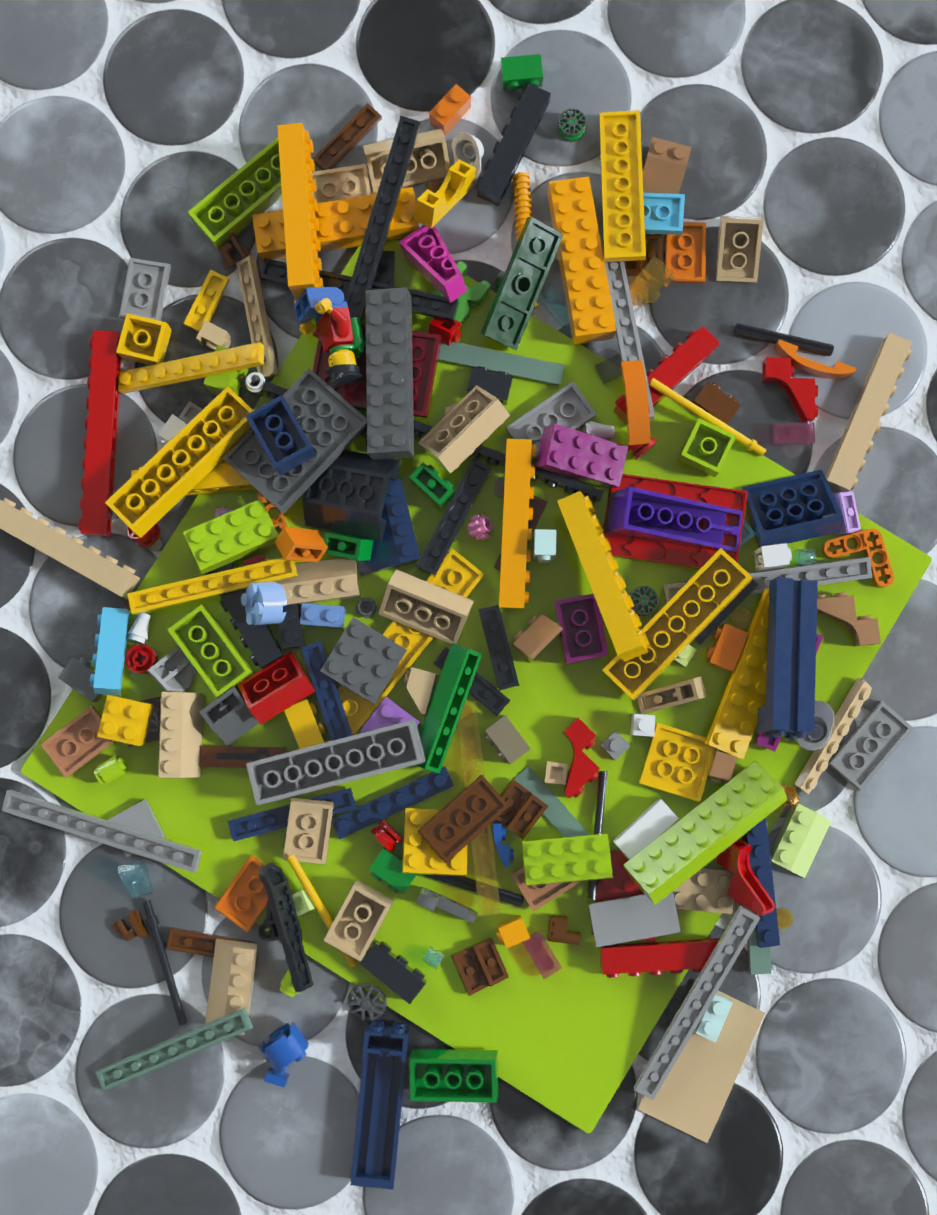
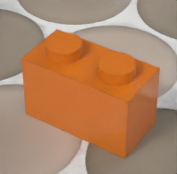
(450, 109)
(301, 544)
(726, 647)

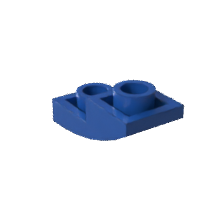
(504, 851)

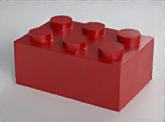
(276, 688)

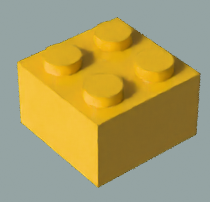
(143, 340)
(125, 720)

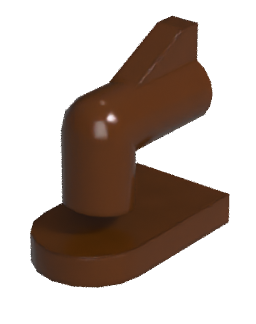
(224, 249)
(138, 929)

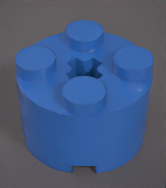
(284, 1047)

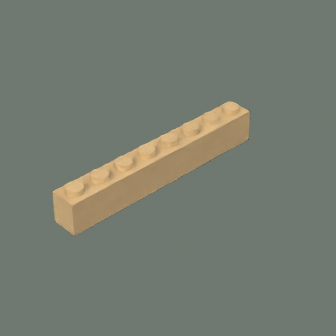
(867, 412)
(67, 550)

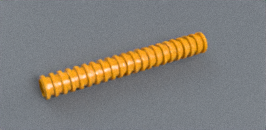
(522, 202)

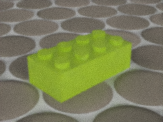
(230, 536)
(210, 650)
(567, 859)

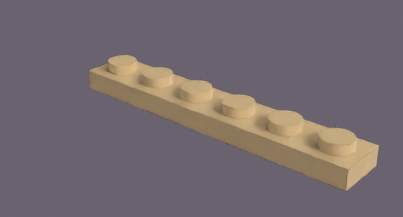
(256, 313)
(847, 712)

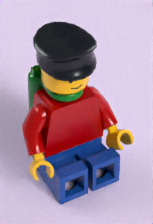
(336, 331)

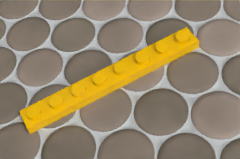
(191, 368)
(210, 585)

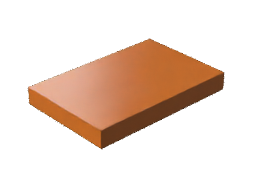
(687, 253)
(245, 896)

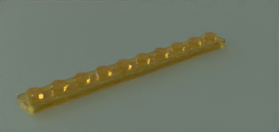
(482, 844)

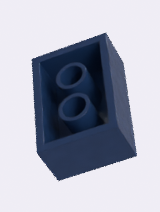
(281, 435)

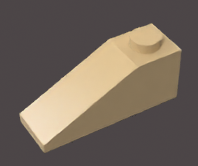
(671, 695)

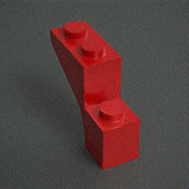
(799, 390)
(582, 767)
(744, 885)

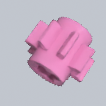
(480, 527)

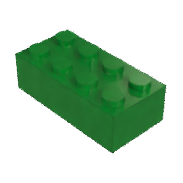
(454, 1075)

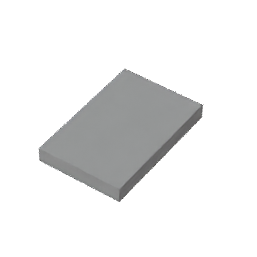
(145, 289)

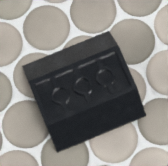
(351, 495)

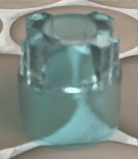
(805, 557)
(433, 957)

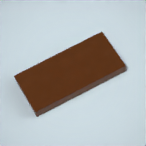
(463, 819)

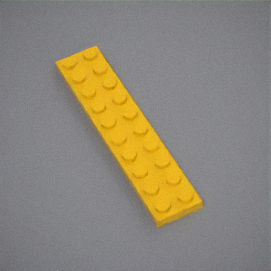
(455, 576)

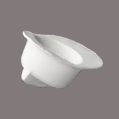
(469, 150)
(822, 727)

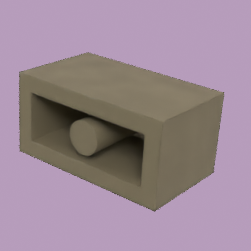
(507, 740)

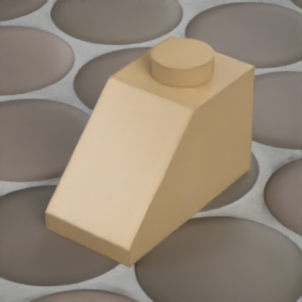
(420, 687)

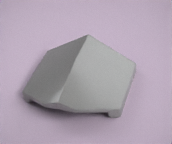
(174, 671)

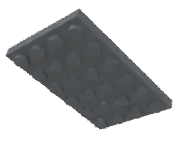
(329, 426)

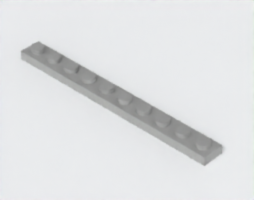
(624, 316)
(822, 572)
(102, 831)
(696, 1002)

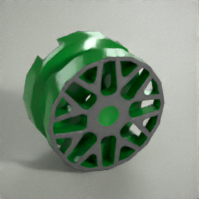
(571, 125)
(644, 600)

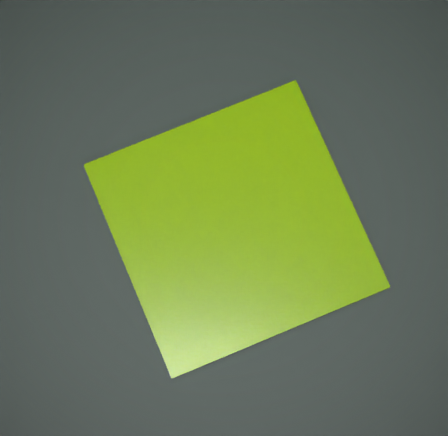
(576, 1030)

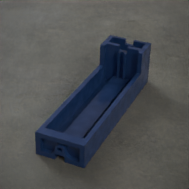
(790, 660)
(380, 1105)

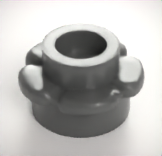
(361, 607)

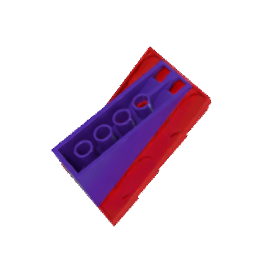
(673, 521)

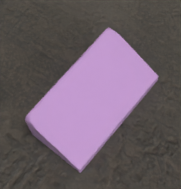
(848, 509)

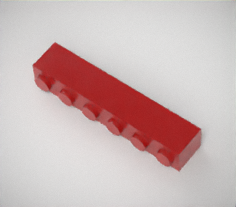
(676, 367)
(656, 957)

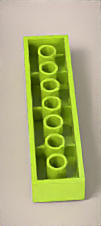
(705, 832)

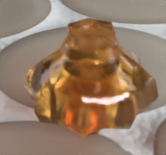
(791, 794)

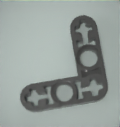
(431, 899)

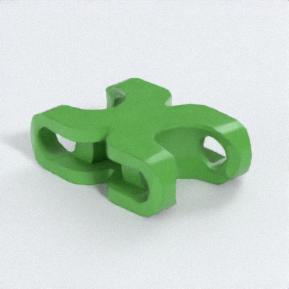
(472, 297)

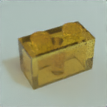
(651, 281)

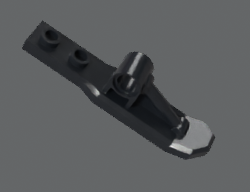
(284, 925)

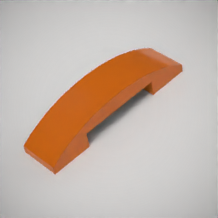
(837, 371)
(636, 402)

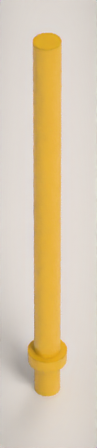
(750, 444)

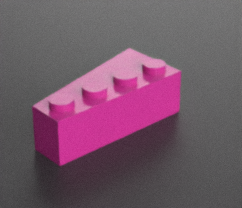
(431, 258)

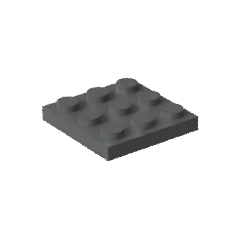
(363, 660)

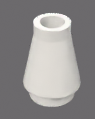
(255, 382)
(599, 430)
(139, 631)

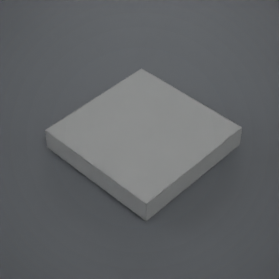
(139, 818)

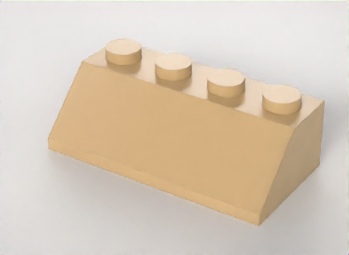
(427, 161)
(464, 428)
(322, 582)
(425, 607)
(180, 735)
(231, 978)

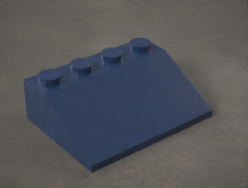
(792, 509)
(399, 541)

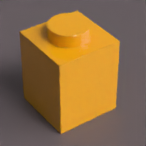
(512, 932)

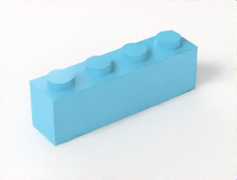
(111, 651)

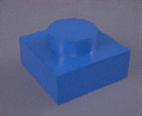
(277, 1079)

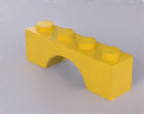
(434, 206)

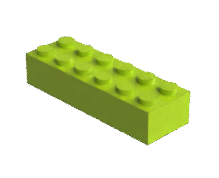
(239, 197)

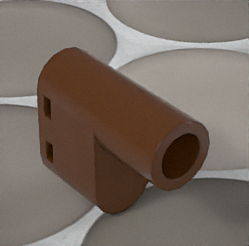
(559, 931)

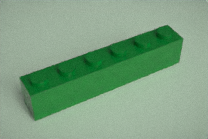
(447, 705)

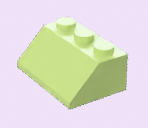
(799, 839)

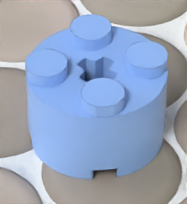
(264, 603)

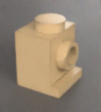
(213, 336)

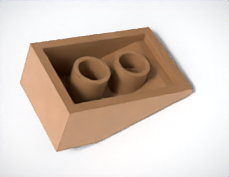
(665, 166)
(536, 637)

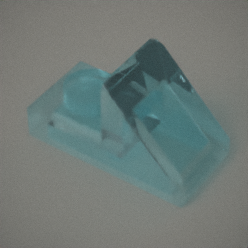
(136, 879)

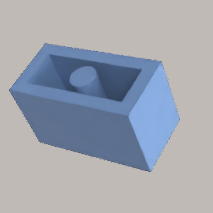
(323, 616)

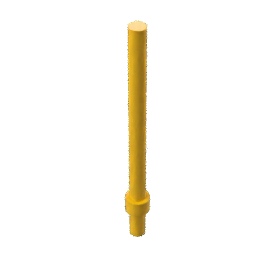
(316, 900)

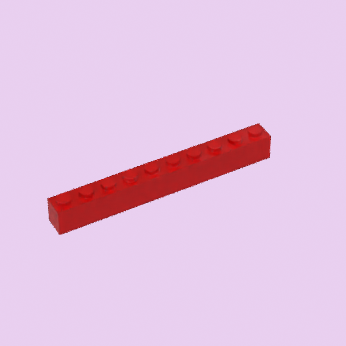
(101, 434)

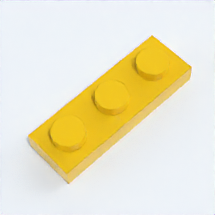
(206, 300)

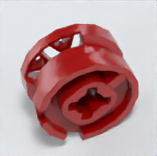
(635, 449)
(142, 542)
(141, 658)
(385, 837)

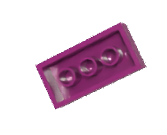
(581, 456)

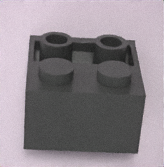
(229, 716)

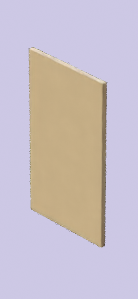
(705, 1074)

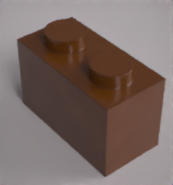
(717, 402)

